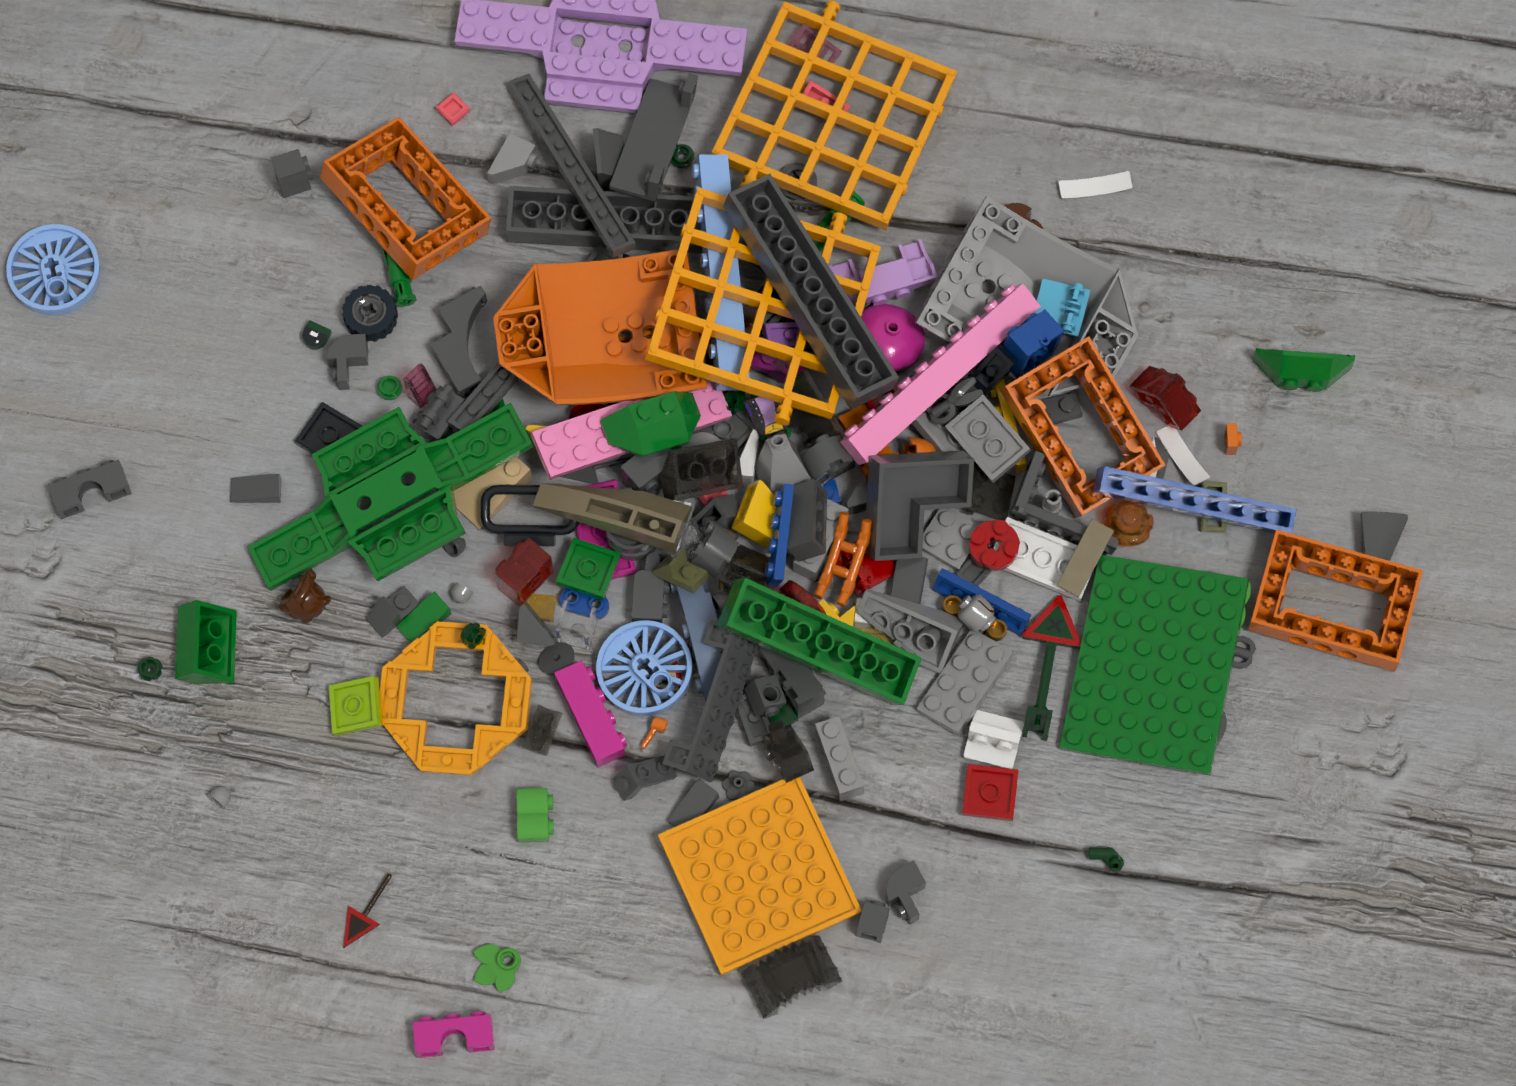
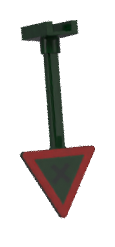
(1053, 628)

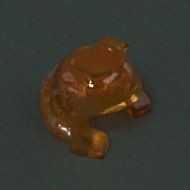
(1129, 522)

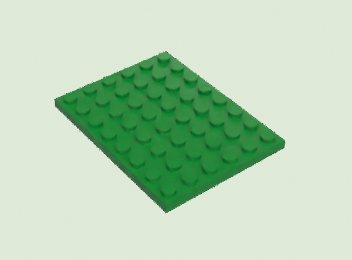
(1154, 664)

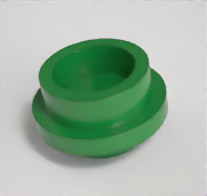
(389, 387)

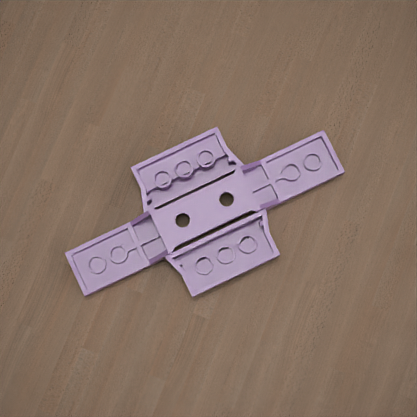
(598, 71)

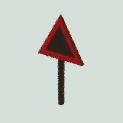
(358, 923)

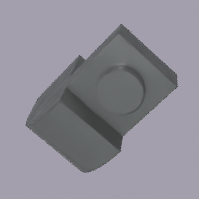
(347, 352)
(901, 885)

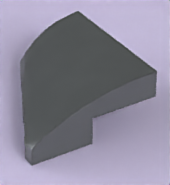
(1381, 533)

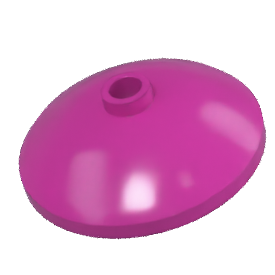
(900, 346)

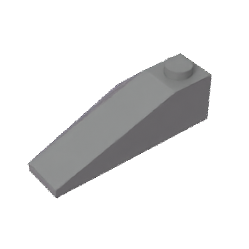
(913, 626)

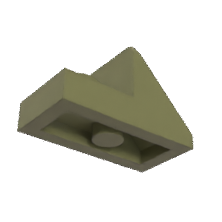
(681, 572)

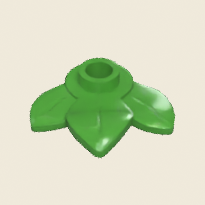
(493, 967)

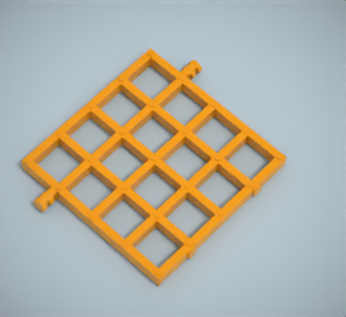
(835, 114)
(762, 302)

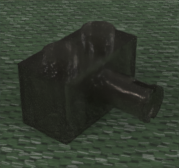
(786, 751)

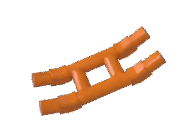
(841, 545)

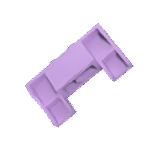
(893, 278)

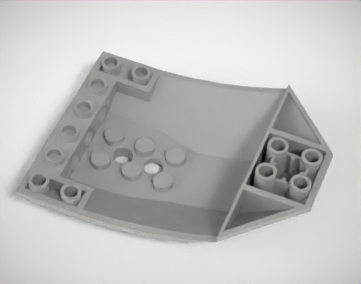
(1014, 251)

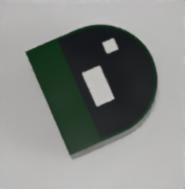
(315, 335)

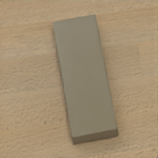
(1085, 558)

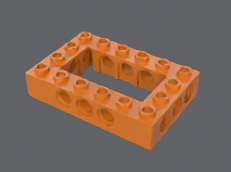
(396, 142)
(1111, 406)
(1344, 566)

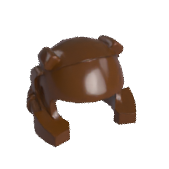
(306, 600)

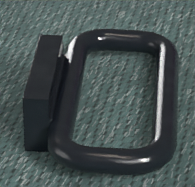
(513, 534)

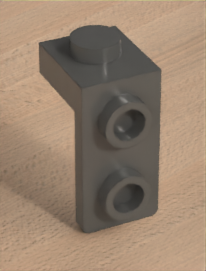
(642, 775)

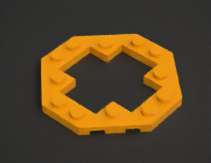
(488, 739)

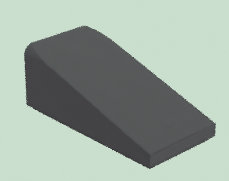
(256, 489)
(694, 804)

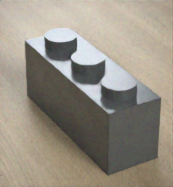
(808, 521)

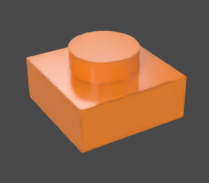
(1232, 438)

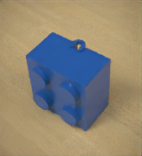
(1032, 342)

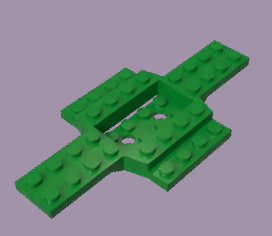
(372, 466)

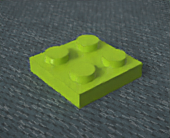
(355, 706)

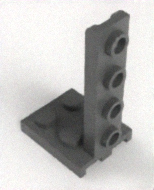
(1037, 516)

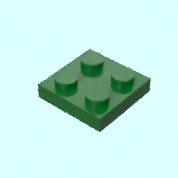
(588, 568)

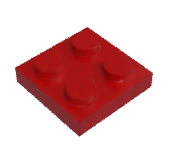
(990, 792)

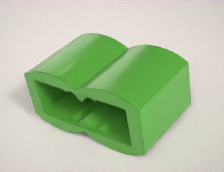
(532, 815)

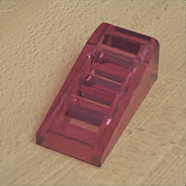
(811, 35)
(419, 385)

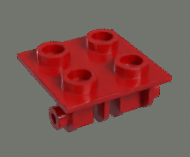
(870, 572)

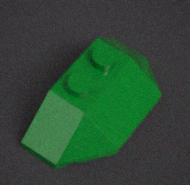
(1302, 369)
(653, 424)

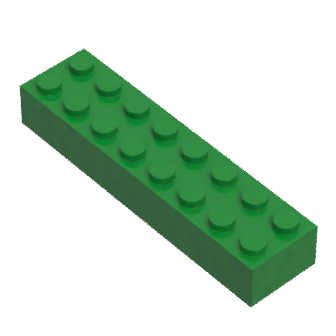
(819, 641)

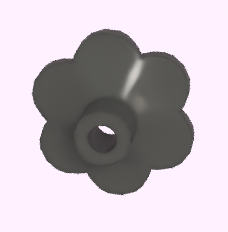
(737, 791)

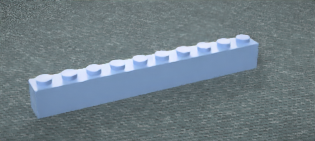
(714, 175)

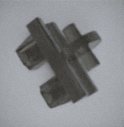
(542, 730)

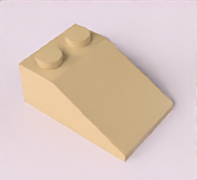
(469, 496)

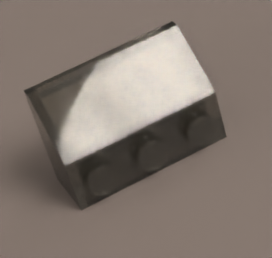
(702, 470)

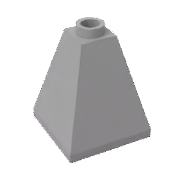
(780, 463)

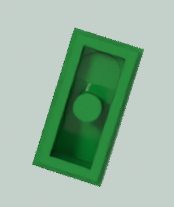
(423, 617)

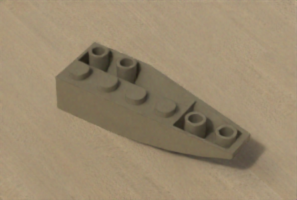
(618, 511)

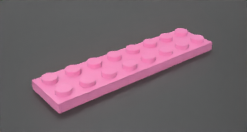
(582, 442)

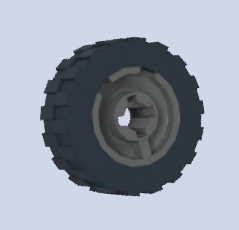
(377, 324)

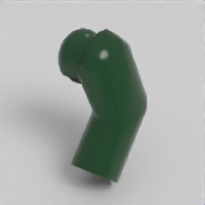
(1108, 856)

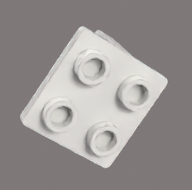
(993, 739)

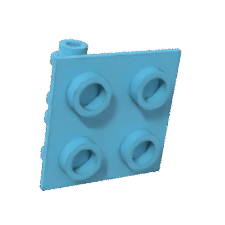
(1064, 304)

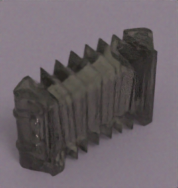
(789, 974)

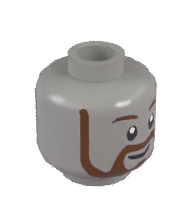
(976, 612)

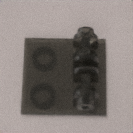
(989, 497)

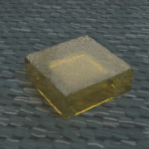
(544, 606)

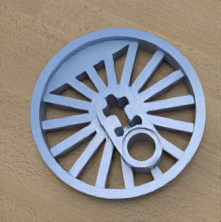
(65, 267)
(619, 642)

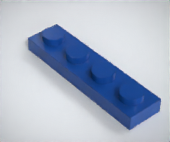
(778, 544)
(951, 584)

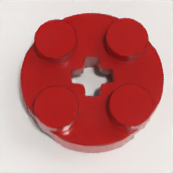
(997, 531)

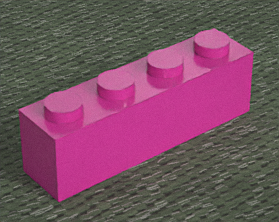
(590, 714)

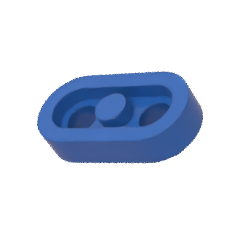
(583, 604)

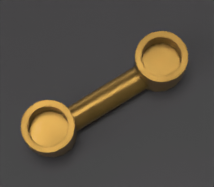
(995, 631)

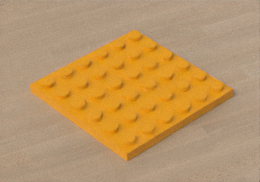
(759, 874)

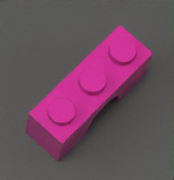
(431, 1033)

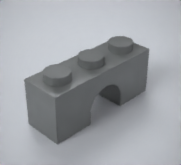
(68, 492)

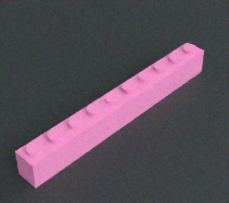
(939, 374)

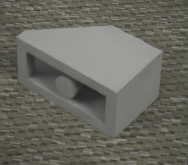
(512, 160)

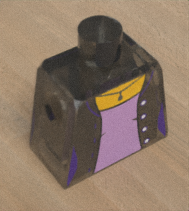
(762, 415)

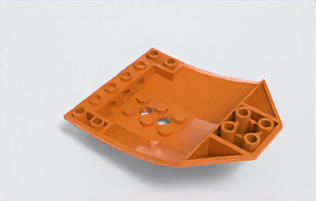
(566, 326)

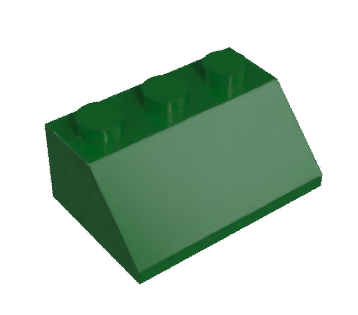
(205, 643)

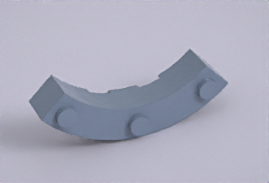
(698, 612)

